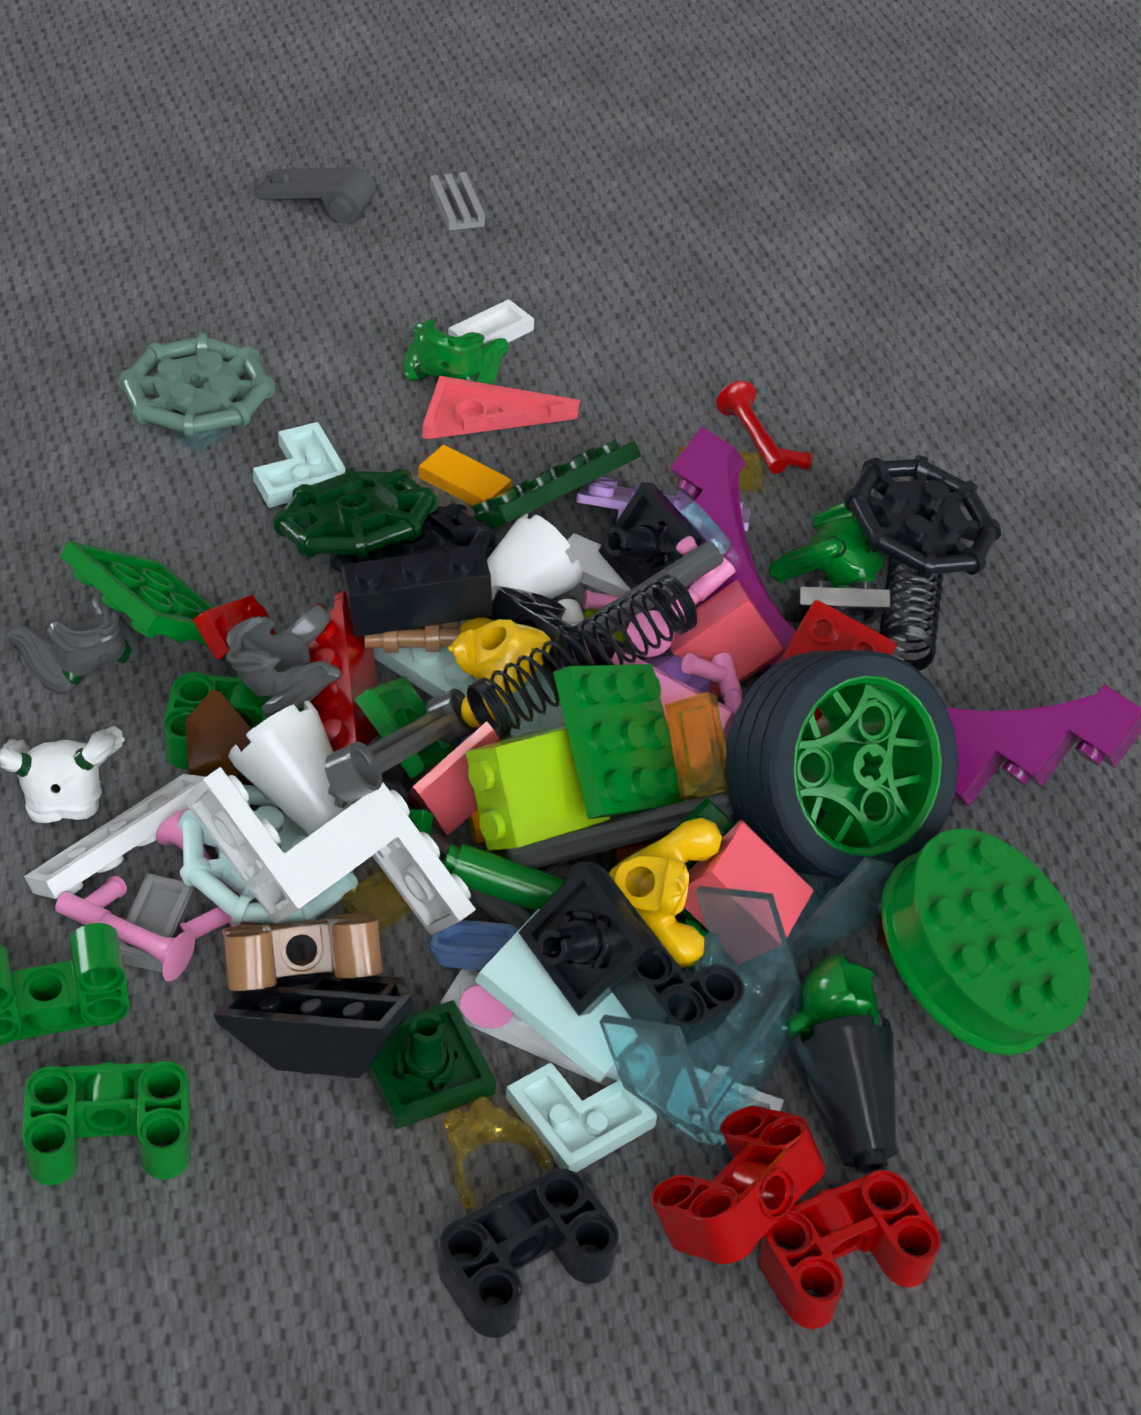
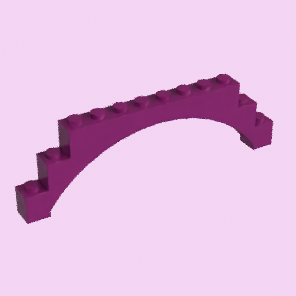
(1026, 740)

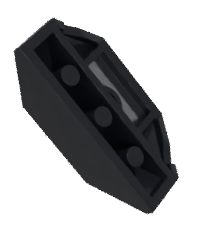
(319, 1021)

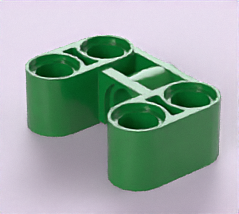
(188, 693)
(80, 991)
(105, 1103)

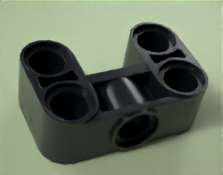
(546, 614)
(516, 1232)

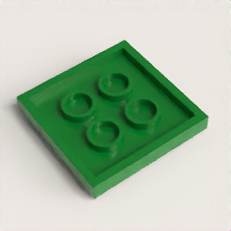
(141, 589)
(618, 738)

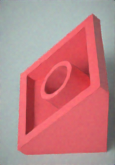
(731, 626)
(447, 786)
(750, 865)

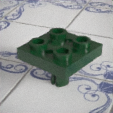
(422, 1053)

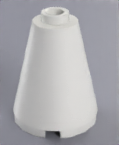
(534, 560)
(289, 765)

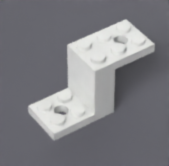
(369, 827)

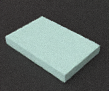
(529, 992)

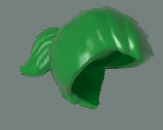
(831, 992)

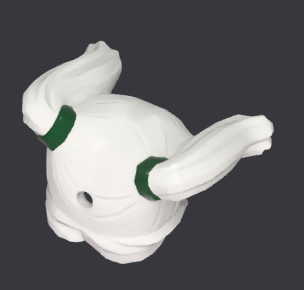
(63, 763)

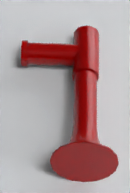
(737, 400)

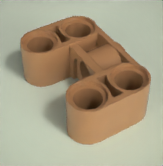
(342, 945)

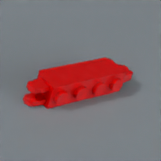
(336, 704)

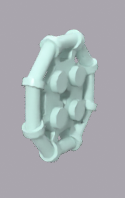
(206, 873)

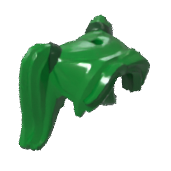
(454, 357)
(835, 549)

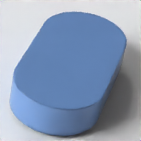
(470, 943)

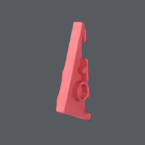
(477, 407)

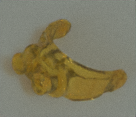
(484, 1126)

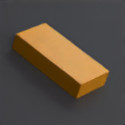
(462, 476)

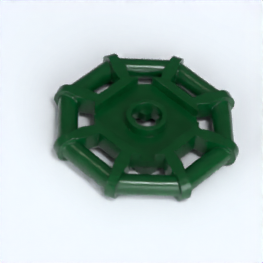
(355, 513)

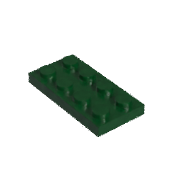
(554, 483)

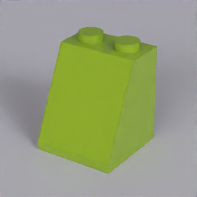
(527, 789)

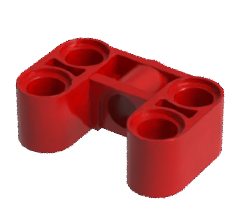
(769, 1172)
(837, 1225)

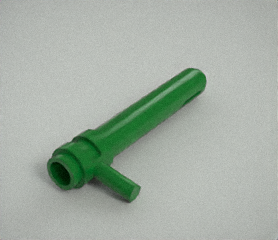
(510, 879)

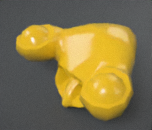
(489, 646)
(659, 881)

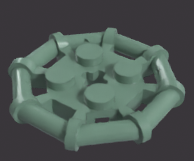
(177, 380)

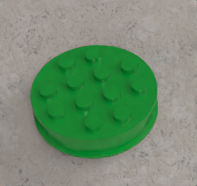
(985, 942)

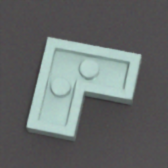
(308, 462)
(578, 1129)

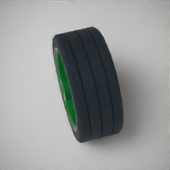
(791, 766)

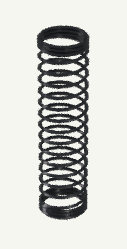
(922, 663)
(481, 690)

